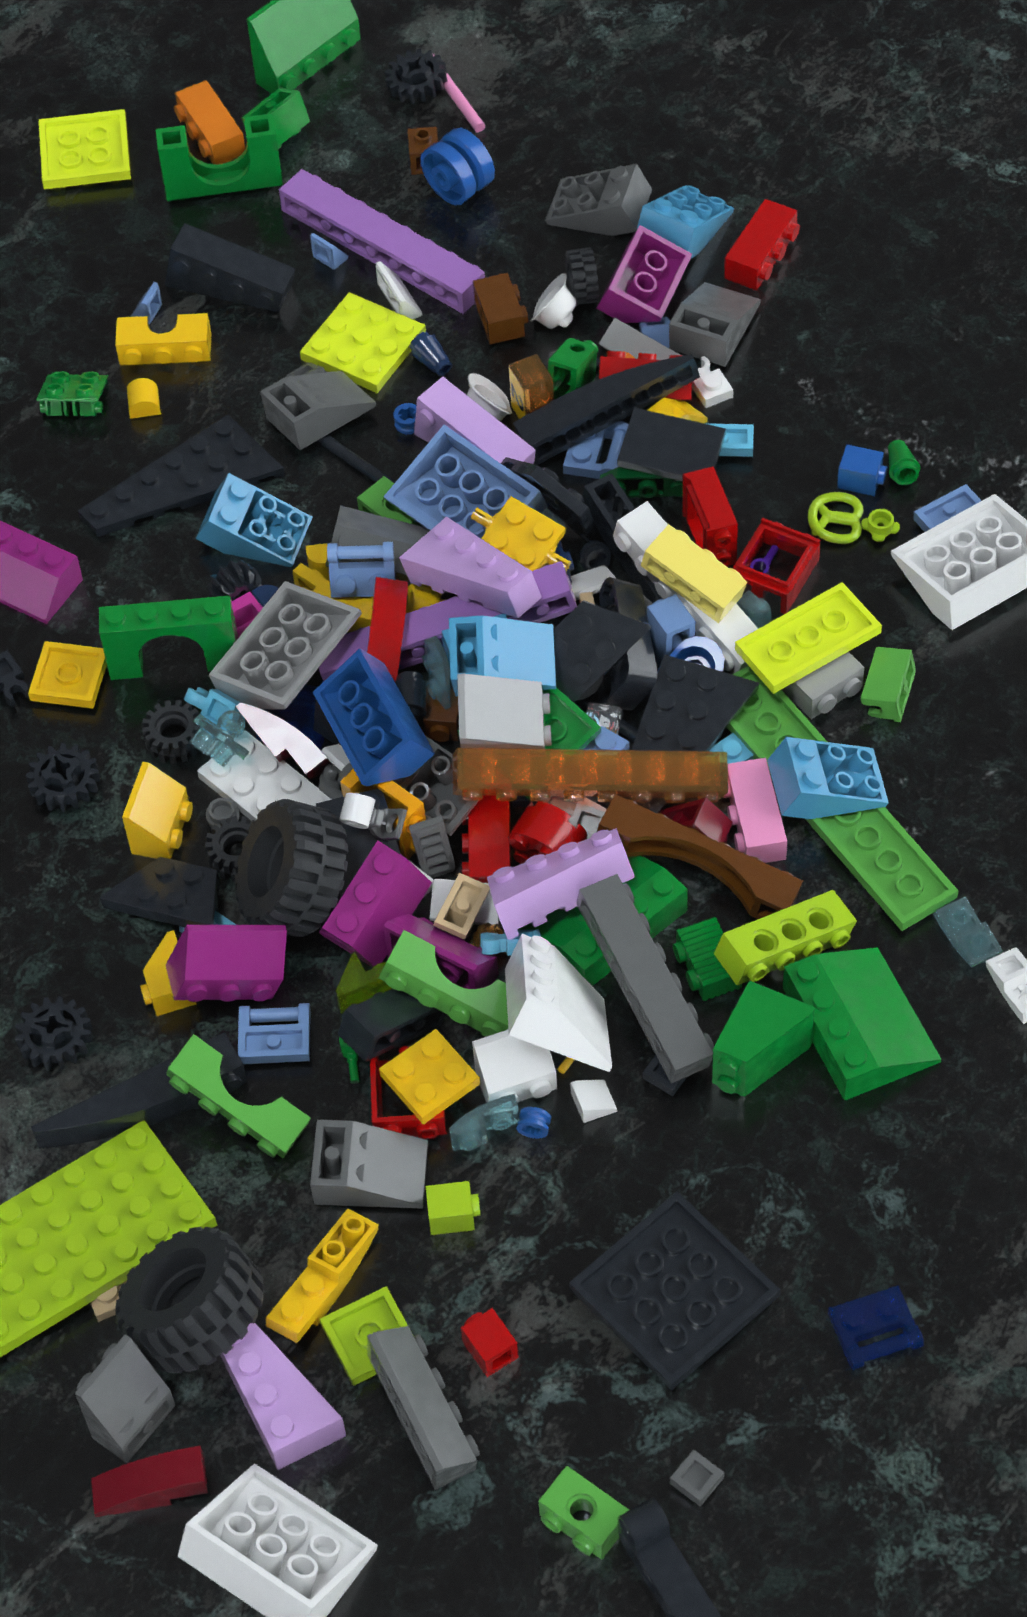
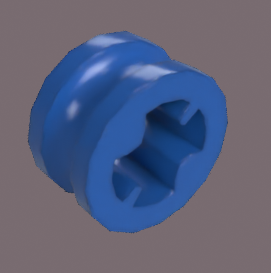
(405, 411)
(533, 1122)

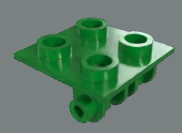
(78, 389)

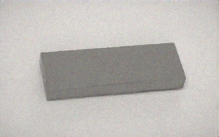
(627, 339)

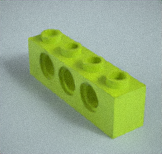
(785, 937)

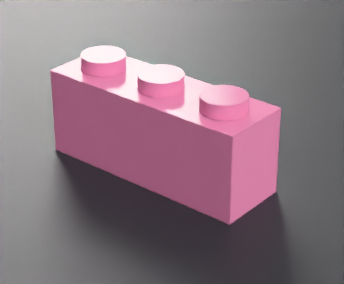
(755, 811)

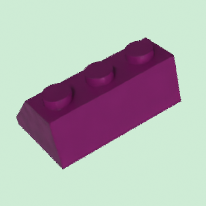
(644, 278)
(35, 574)
(380, 891)
(456, 959)
(227, 962)

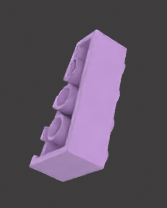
(449, 406)
(467, 566)
(554, 880)
(280, 1400)

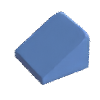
(327, 252)
(149, 304)
(657, 330)

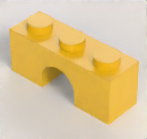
(185, 343)

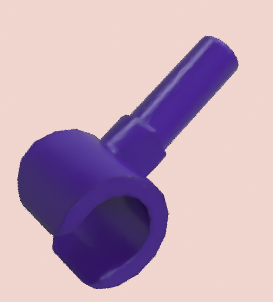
(763, 564)

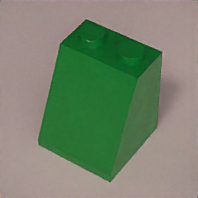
(760, 1039)

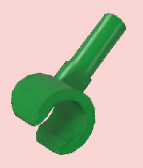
(352, 1060)

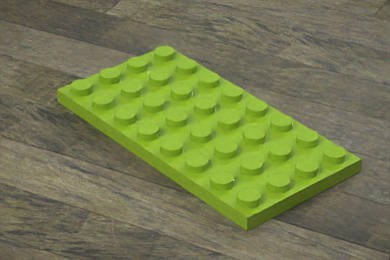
(88, 1230)

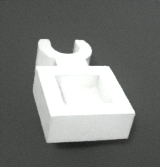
(712, 385)

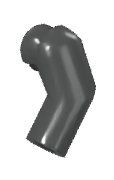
(329, 781)

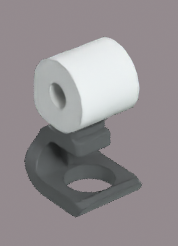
(360, 813)

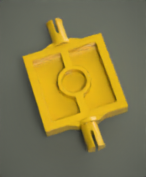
(523, 534)

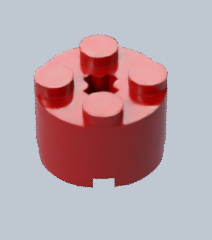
(543, 831)

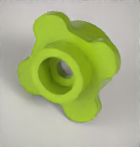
(880, 524)

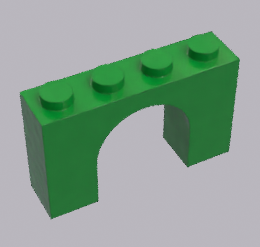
(190, 178)
(128, 627)

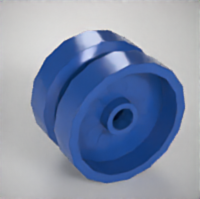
(457, 166)

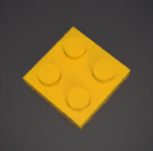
(68, 675)
(429, 1076)

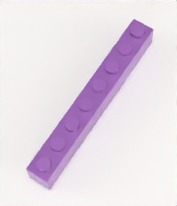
(380, 239)
(431, 620)

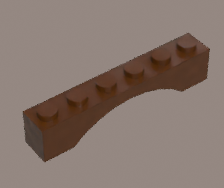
(755, 883)

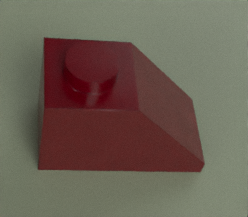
(701, 816)

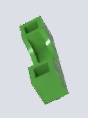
(416, 972)
(273, 1124)

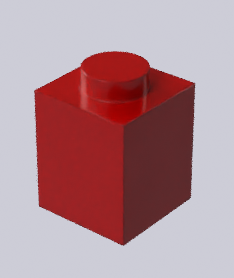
(489, 1341)

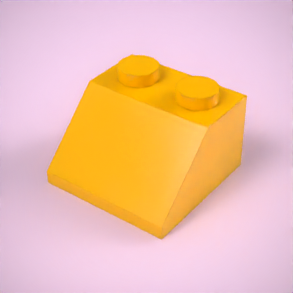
(156, 813)

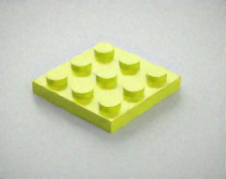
(84, 149)
(362, 342)

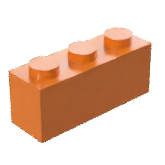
(209, 123)

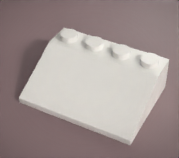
(968, 561)
(555, 1004)
(275, 1547)

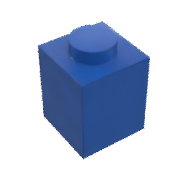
(861, 470)

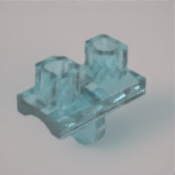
(218, 740)

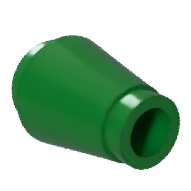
(902, 463)

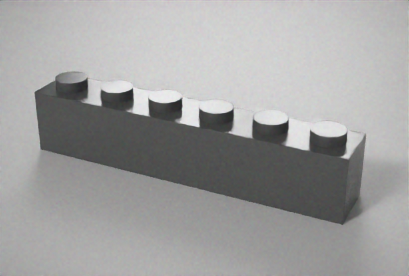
(645, 978)

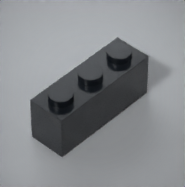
(386, 1022)

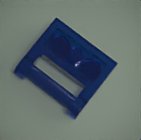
(872, 1317)

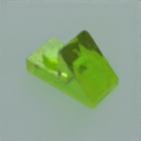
(359, 985)

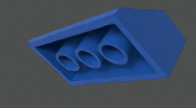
(372, 720)

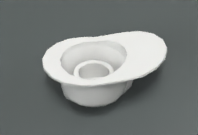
(555, 304)
(488, 396)

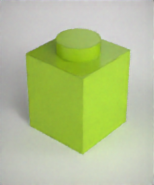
(451, 1207)

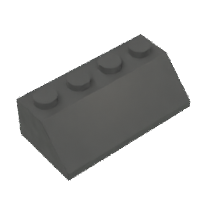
(367, 529)
(421, 1405)

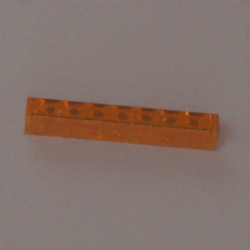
(589, 774)

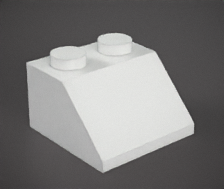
(513, 1067)

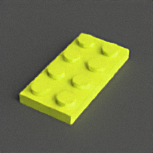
(807, 637)

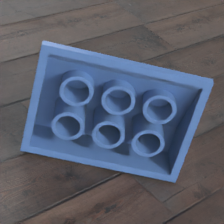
(455, 479)

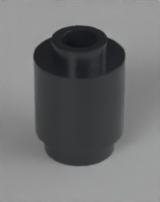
(414, 692)

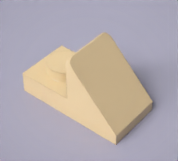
(462, 906)

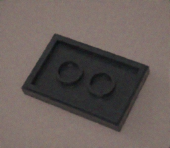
(669, 445)

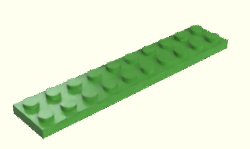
(865, 841)

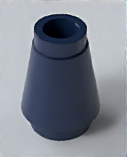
(430, 353)

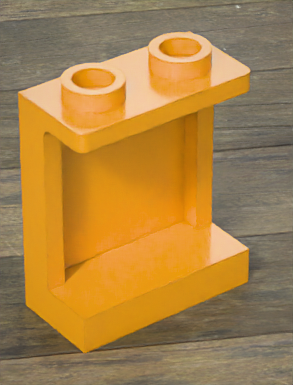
(396, 798)

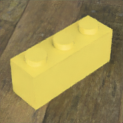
(694, 573)

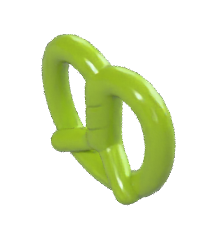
(835, 517)

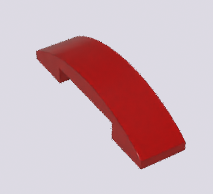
(388, 622)

